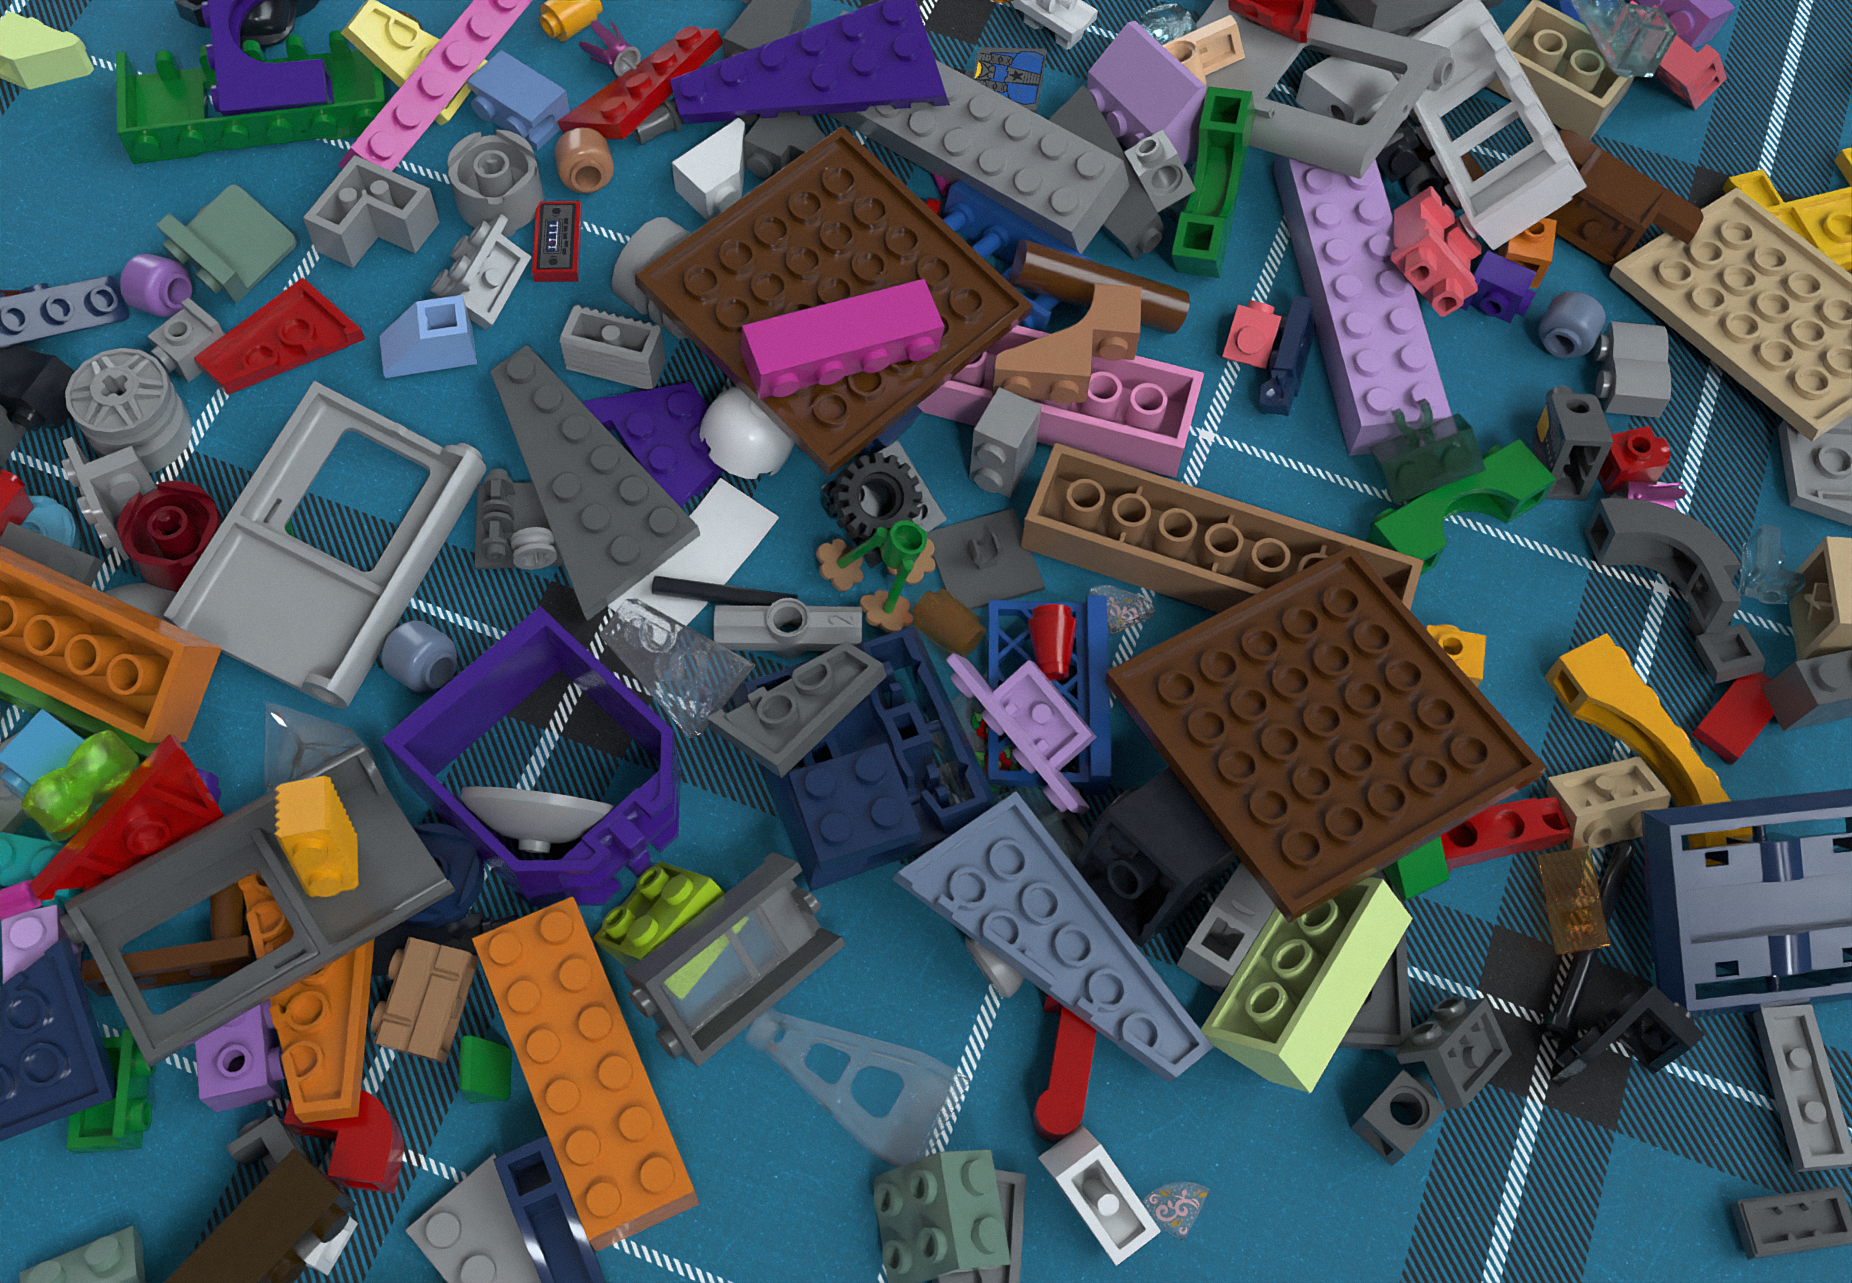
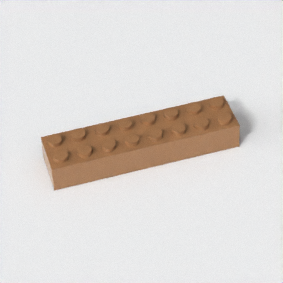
(1180, 535)

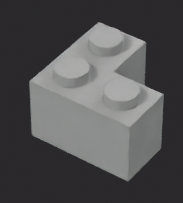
(367, 205)

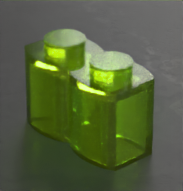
(69, 795)

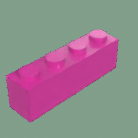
(841, 339)

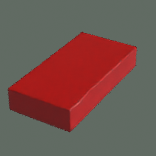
(1736, 718)

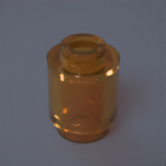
(948, 623)

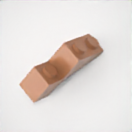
(1060, 363)

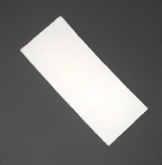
(729, 531)

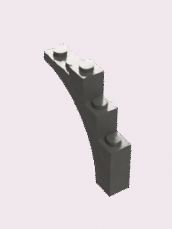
(781, 139)

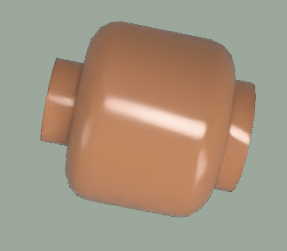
(583, 160)

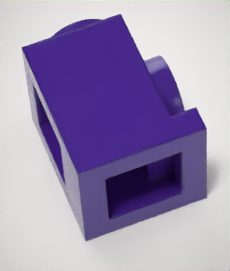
(1501, 288)

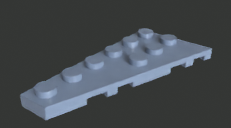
(1035, 912)

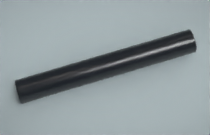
(715, 592)

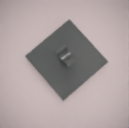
(985, 560)

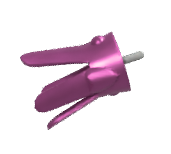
(620, 54)
(1660, 493)

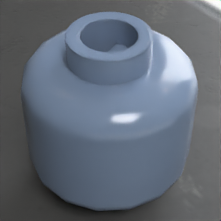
(1571, 324)
(419, 656)

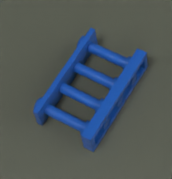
(998, 232)

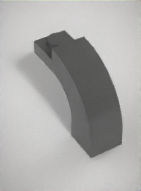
(1673, 545)

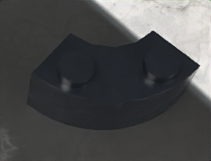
(34, 387)

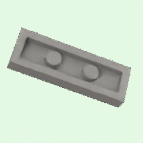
(1803, 1088)

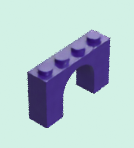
(255, 85)

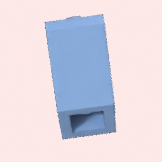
(429, 338)

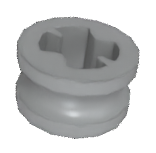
(533, 548)

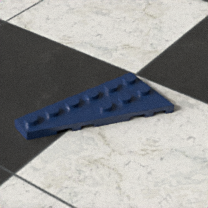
(49, 1045)

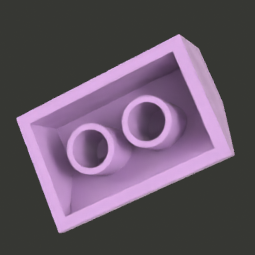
(1147, 90)

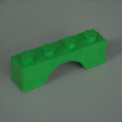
(1221, 159)
(1505, 490)

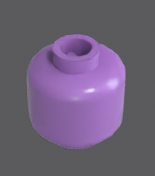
(155, 285)

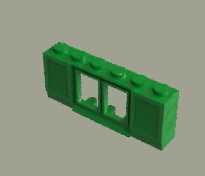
(166, 111)

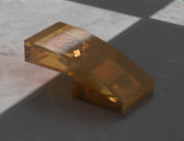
(1573, 900)

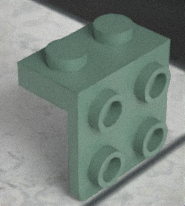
(229, 242)
(940, 1217)

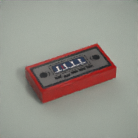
(557, 241)

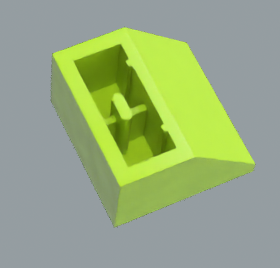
(655, 910)

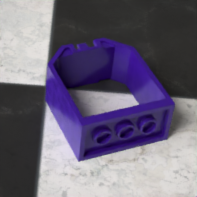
(486, 694)

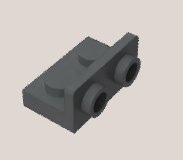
(1459, 1048)

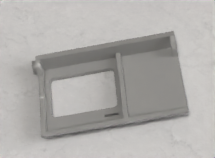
(1313, 136)
(295, 606)

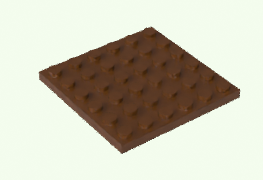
(820, 235)
(1322, 730)

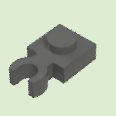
(1727, 653)

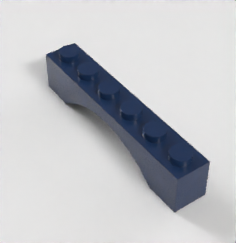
(547, 1215)

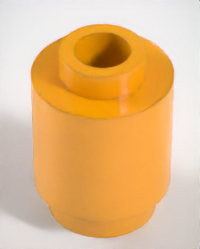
(568, 17)

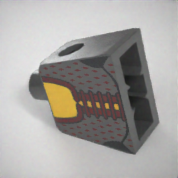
(1571, 442)

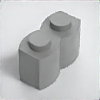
(1633, 369)

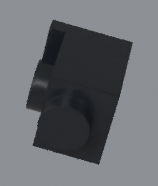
(1398, 154)

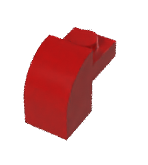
(366, 1146)

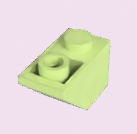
(38, 54)

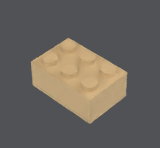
(1564, 69)

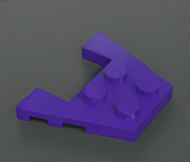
(663, 436)

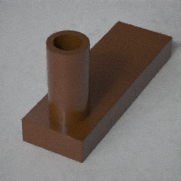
(190, 963)

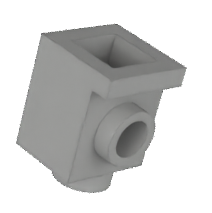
(184, 338)

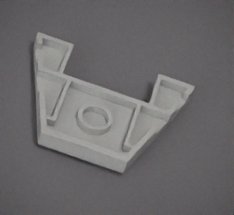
(1819, 470)

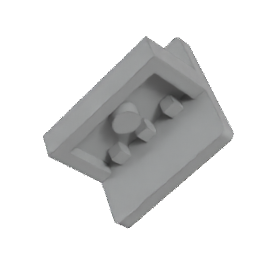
(483, 271)
(106, 487)

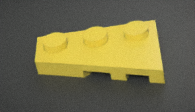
(396, 47)

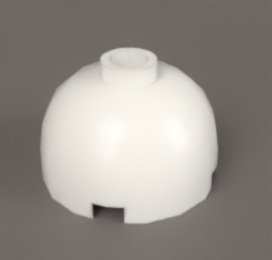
(743, 436)

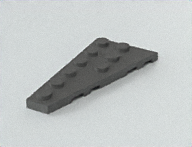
(597, 498)

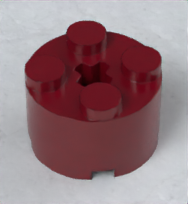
(168, 531)

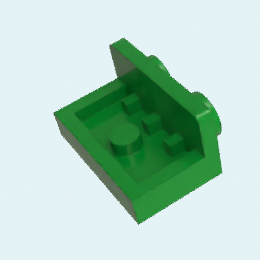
(120, 1121)

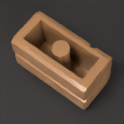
(424, 999)

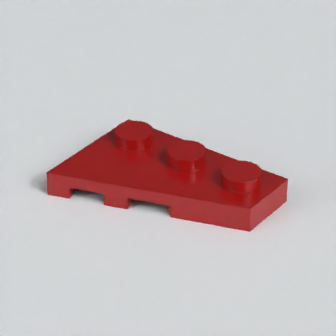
(278, 338)

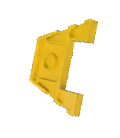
(1819, 219)

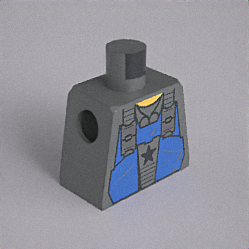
(1011, 72)

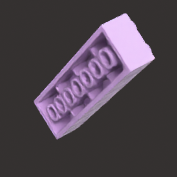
(1359, 300)

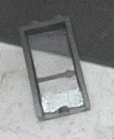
(732, 962)

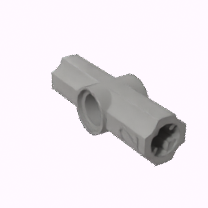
(757, 627)

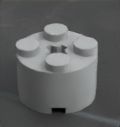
(495, 178)

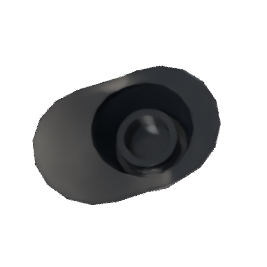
(273, 20)

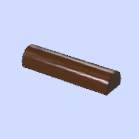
(1074, 278)

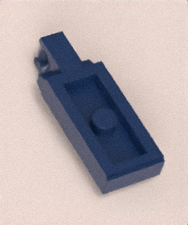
(1289, 362)

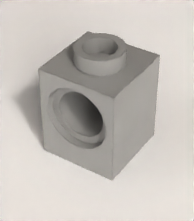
(1160, 170)

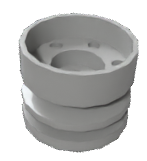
(641, 250)
(129, 401)

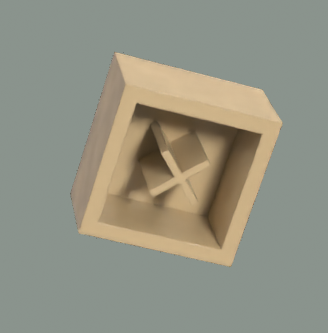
(1824, 605)

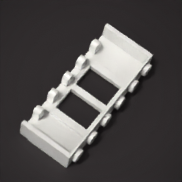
(1527, 183)

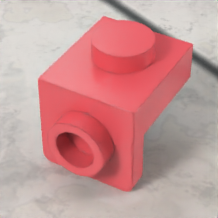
(1252, 335)

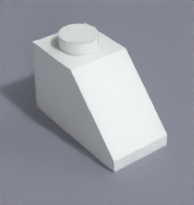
(713, 171)
(1099, 1194)

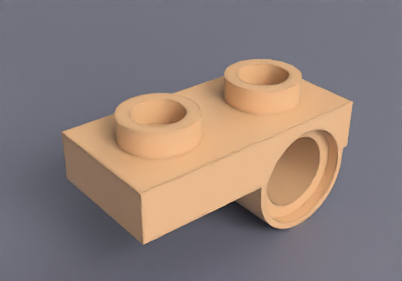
(1208, 47)

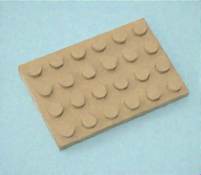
(1756, 307)

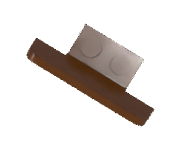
(1617, 205)

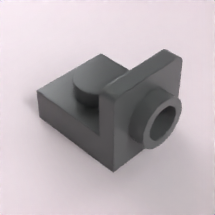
(262, 1137)

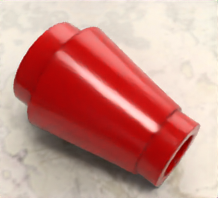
(1052, 639)

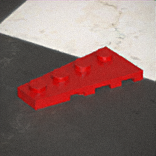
(638, 92)

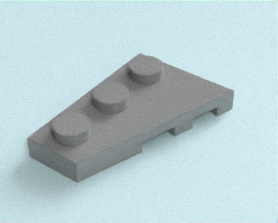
(474, 1233)

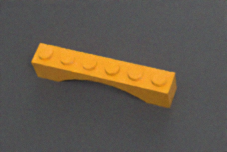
(1607, 692)

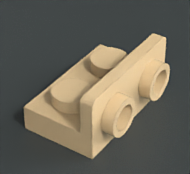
(1607, 801)

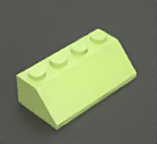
(1307, 984)

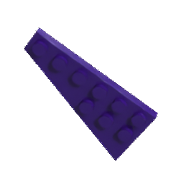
(829, 68)

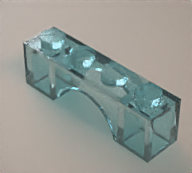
(1627, 34)

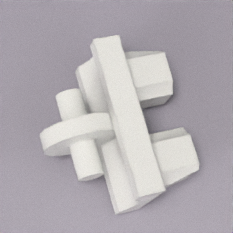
(1063, 17)

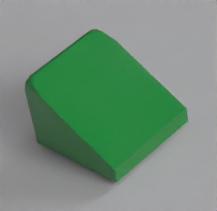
(484, 1070)

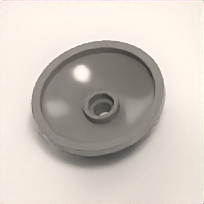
(533, 816)

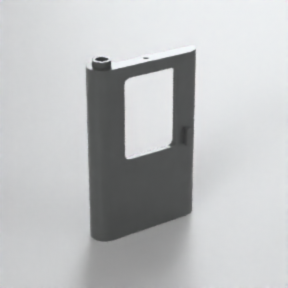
(394, 884)

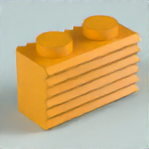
(317, 836)

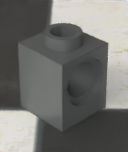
(1387, 1135)

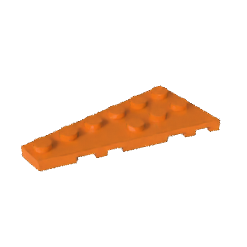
(317, 1019)

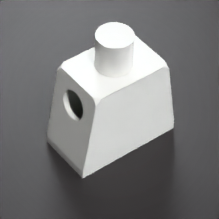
(1345, 90)

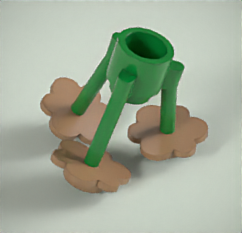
(907, 557)

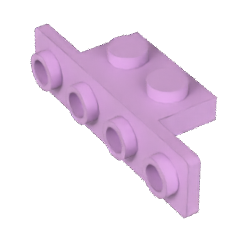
(1037, 722)

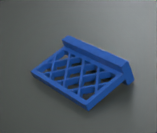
(1092, 692)

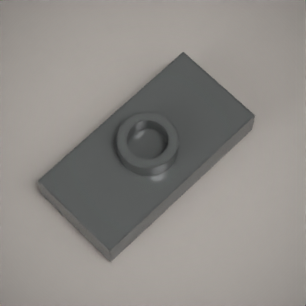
(1793, 1222)

